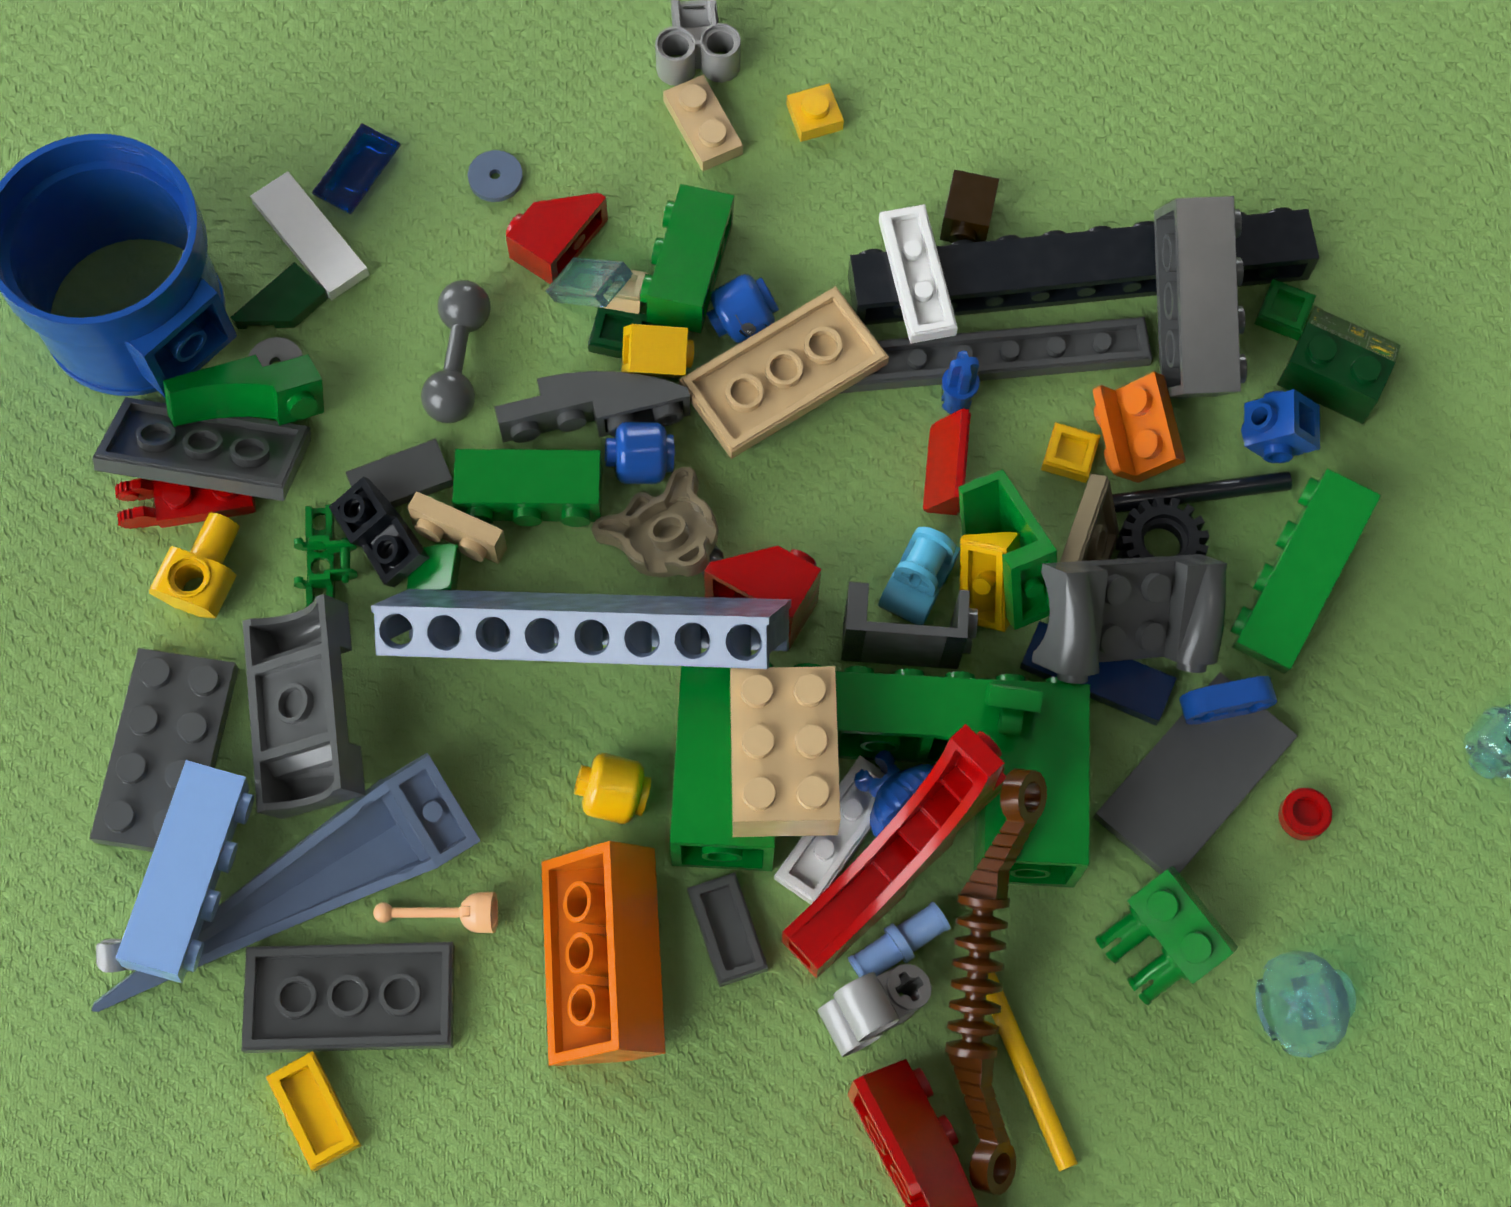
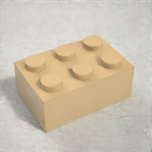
(784, 752)

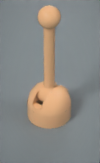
(476, 912)

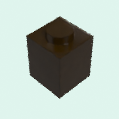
(969, 207)

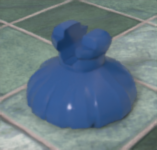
(891, 790)

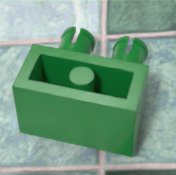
(1183, 926)

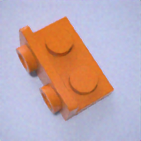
(1138, 428)

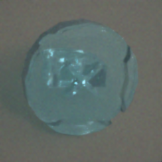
(1304, 1003)

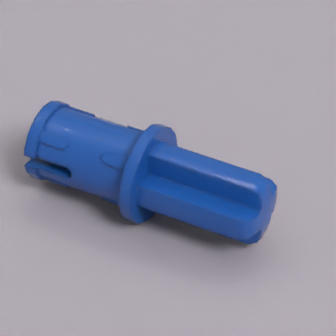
(960, 383)

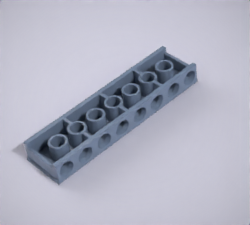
(582, 626)

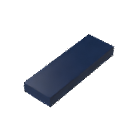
(1119, 684)

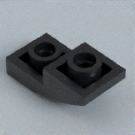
(380, 531)

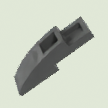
(599, 396)

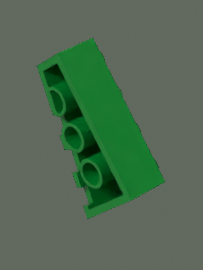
(1304, 571)

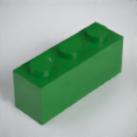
(688, 258)
(529, 485)

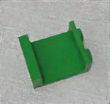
(995, 506)

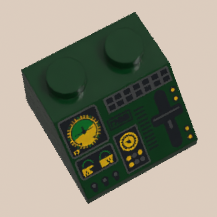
(1340, 365)

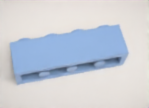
(184, 872)

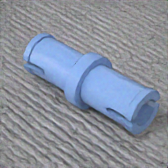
(900, 941)

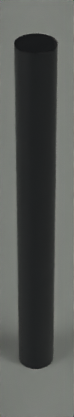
(1206, 490)

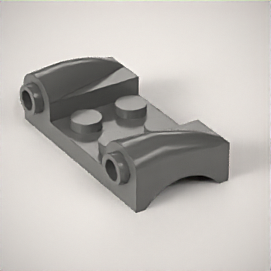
(1132, 612)
(301, 710)

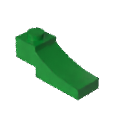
(246, 389)

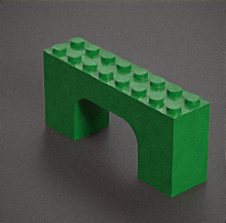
(914, 722)

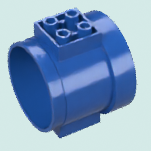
(89, 196)

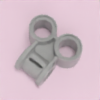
(696, 38)
(873, 1006)

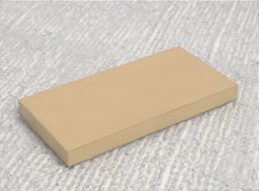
(783, 372)

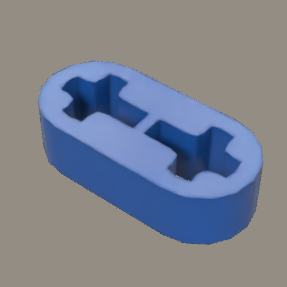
(1228, 700)

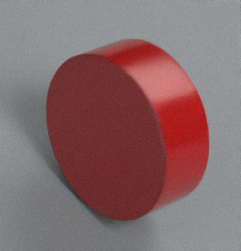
(1305, 814)

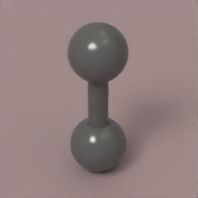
(448, 393)

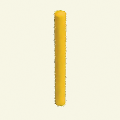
(1032, 1082)

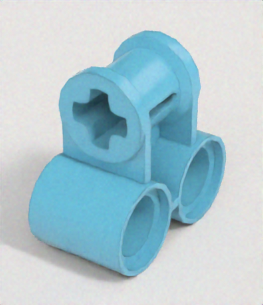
(919, 575)

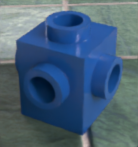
(1281, 426)

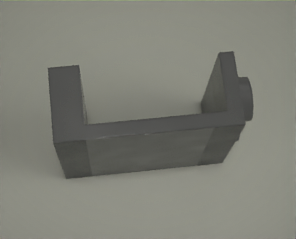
(905, 643)

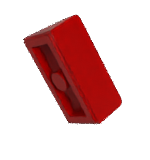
(946, 463)

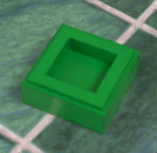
(1285, 309)

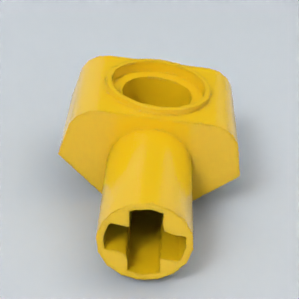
(202, 561)

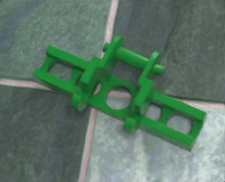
(323, 540)

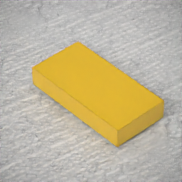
(313, 1111)

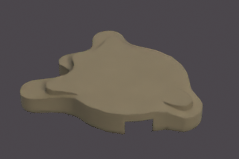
(664, 532)

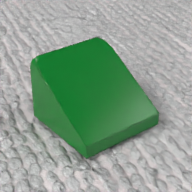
(439, 571)

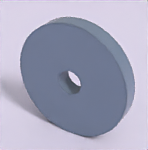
(495, 189)

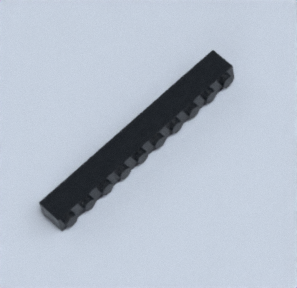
(1077, 266)

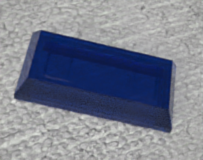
(356, 168)

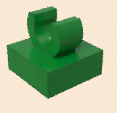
(1013, 703)

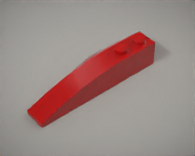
(910, 1137)

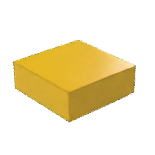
(1070, 452)

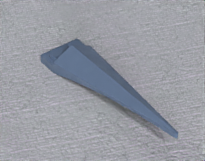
(374, 842)

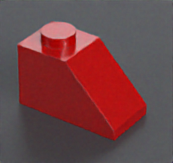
(555, 232)

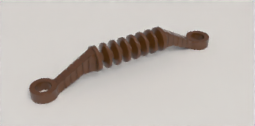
(994, 1158)

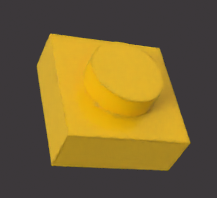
(814, 112)

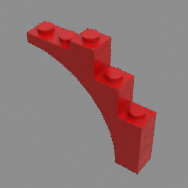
(925, 827)

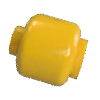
(613, 788)

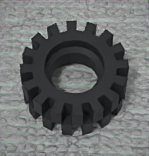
(1166, 517)

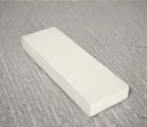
(309, 235)
(917, 274)
(820, 859)

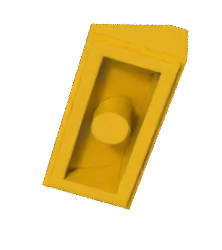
(983, 575)

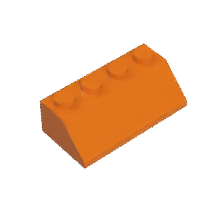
(602, 955)

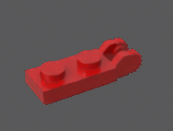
(177, 504)

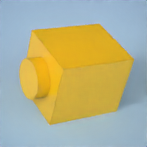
(656, 350)

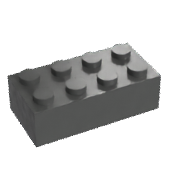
(1199, 296)

